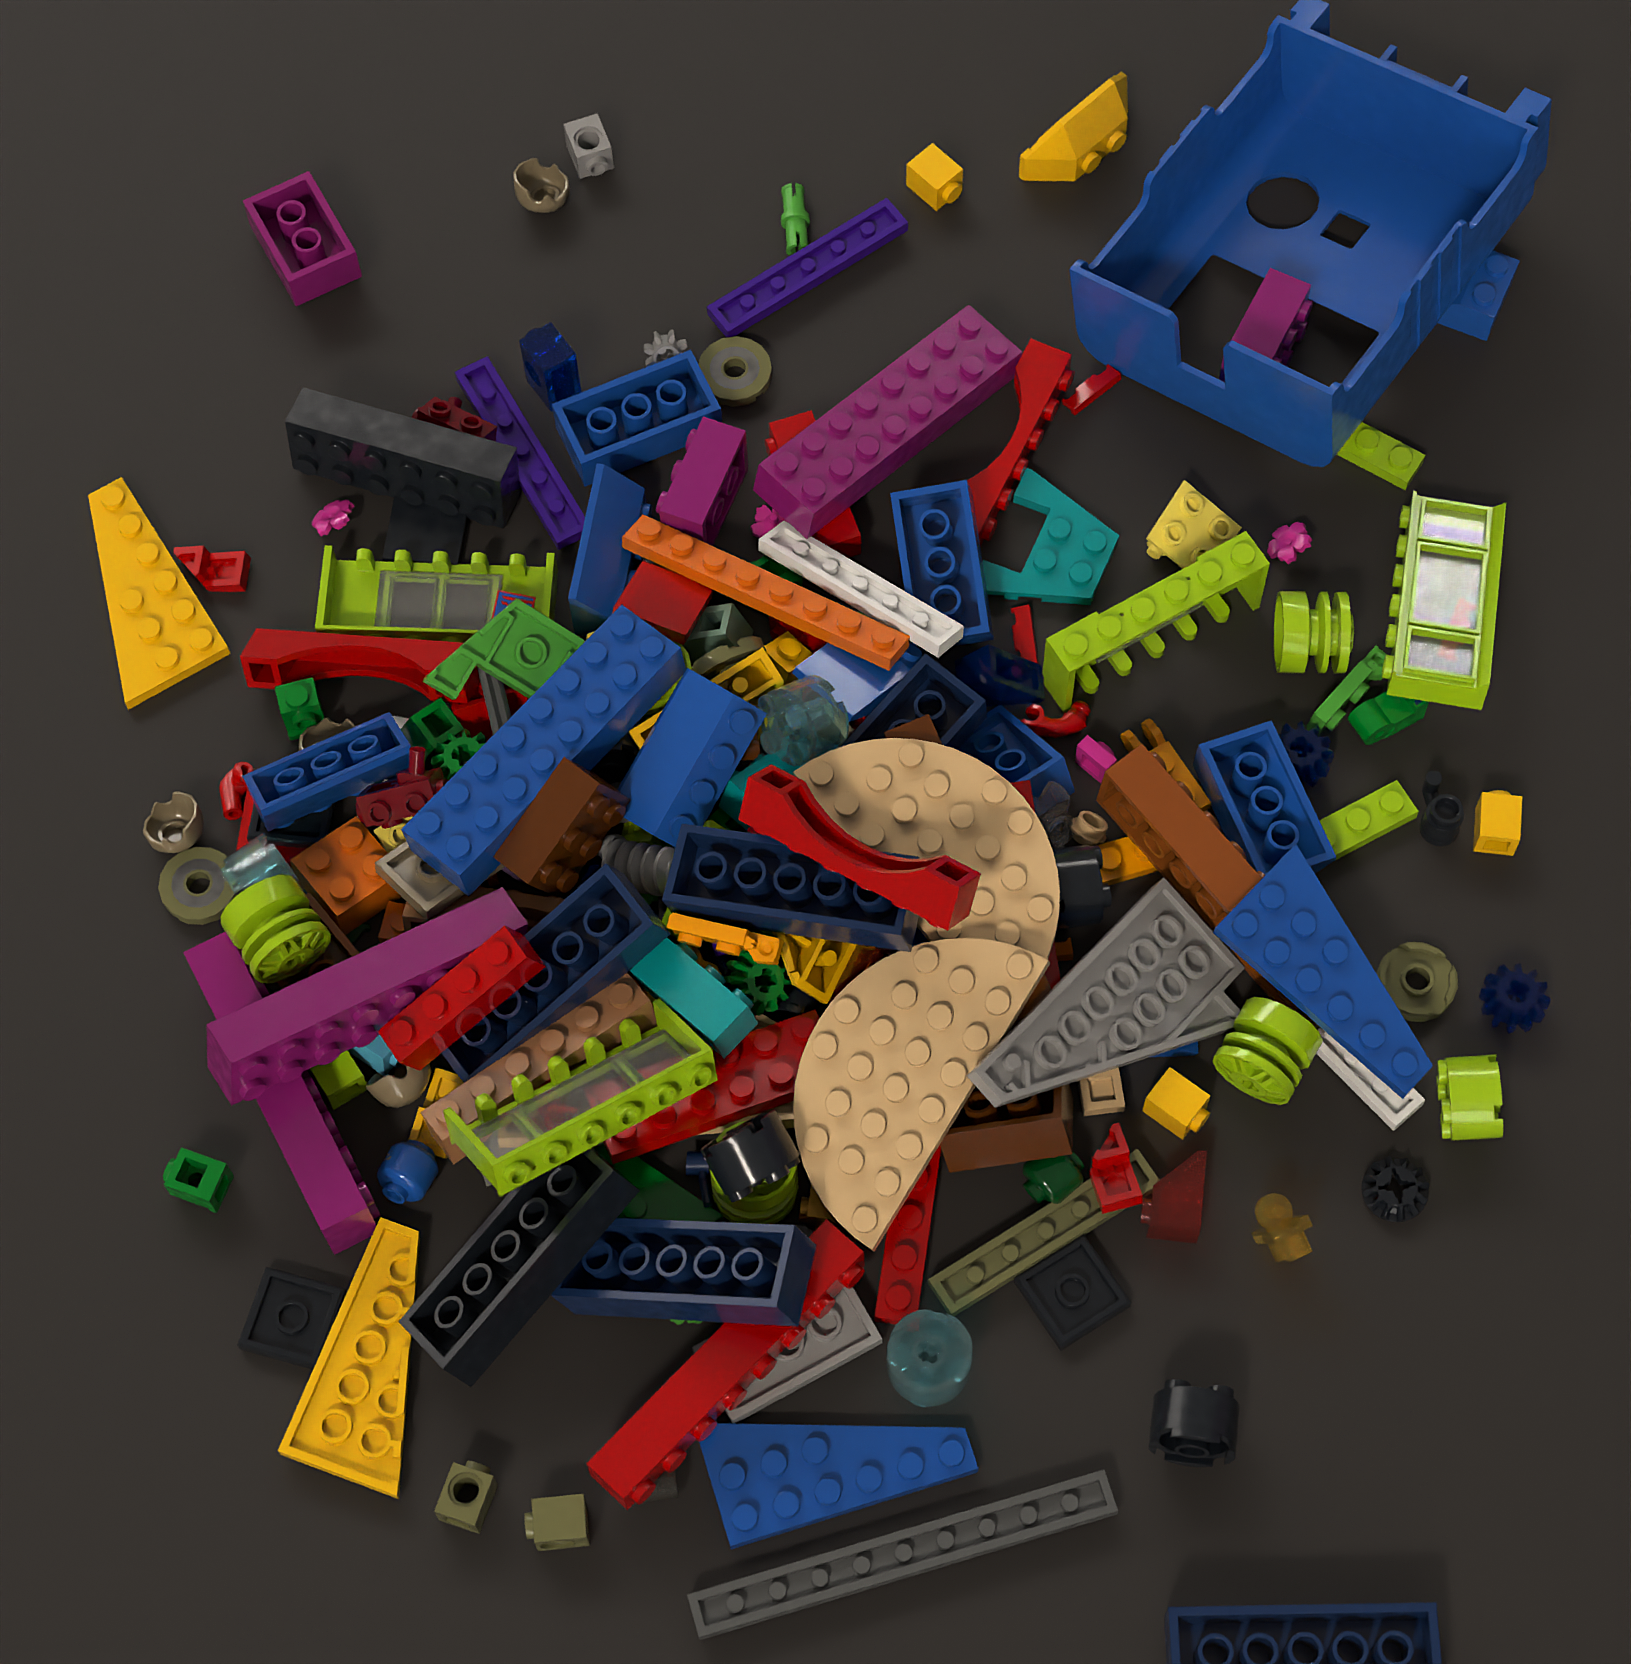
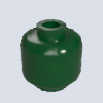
(1053, 1177)

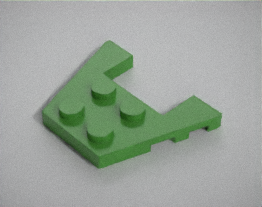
(514, 647)

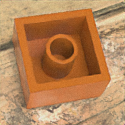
(343, 875)

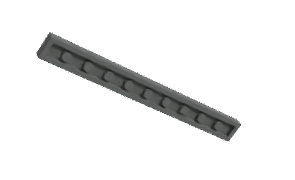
(902, 1554)

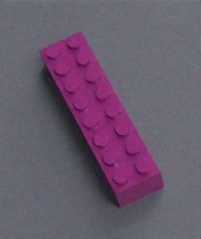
(886, 421)
(347, 1001)
(293, 1110)

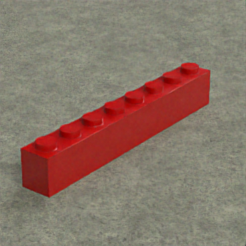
(716, 1380)

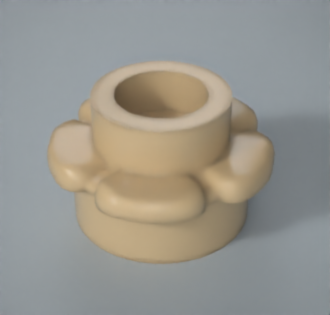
(1089, 828)

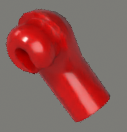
(232, 790)

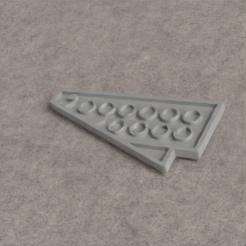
(1131, 997)

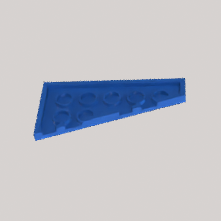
(1308, 953)
(799, 1475)

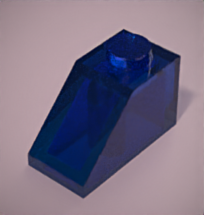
(1001, 677)

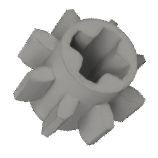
(659, 346)

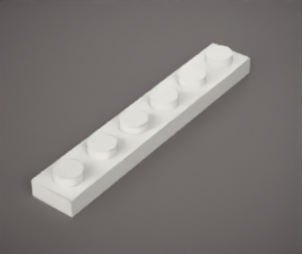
(861, 588)

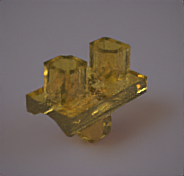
(1282, 1229)

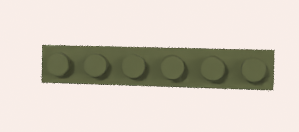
(1028, 1243)

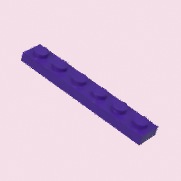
(807, 268)
(536, 471)

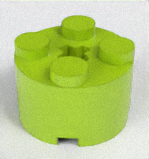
(1469, 1097)

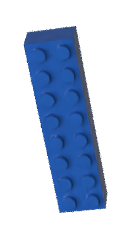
(572, 716)

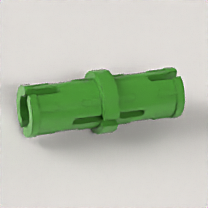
(795, 218)

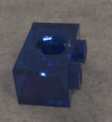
(550, 365)

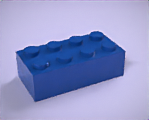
(635, 416)
(944, 555)

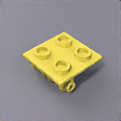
(1189, 527)

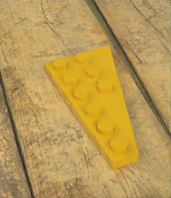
(153, 612)
(358, 1390)

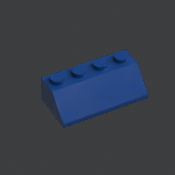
(601, 562)
(688, 757)
(328, 771)
(1261, 798)

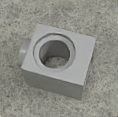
(588, 146)

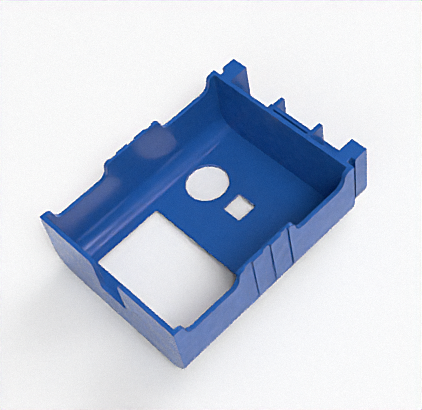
(1375, 144)

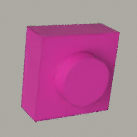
(1094, 757)

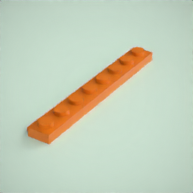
(766, 592)

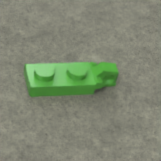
(1350, 689)

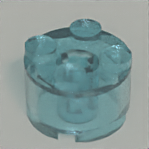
(802, 720)
(254, 864)
(937, 1335)

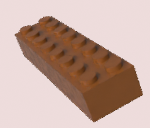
(1182, 843)

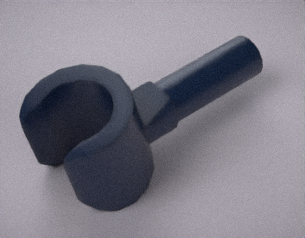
(697, 1166)

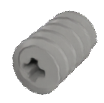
(642, 863)

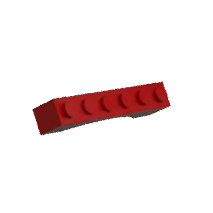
(1037, 384)
(290, 656)
(788, 812)

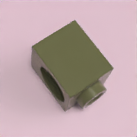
(472, 1514)
(558, 1522)

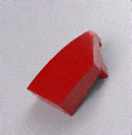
(216, 570)
(1113, 1174)

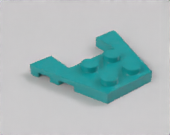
(1067, 555)

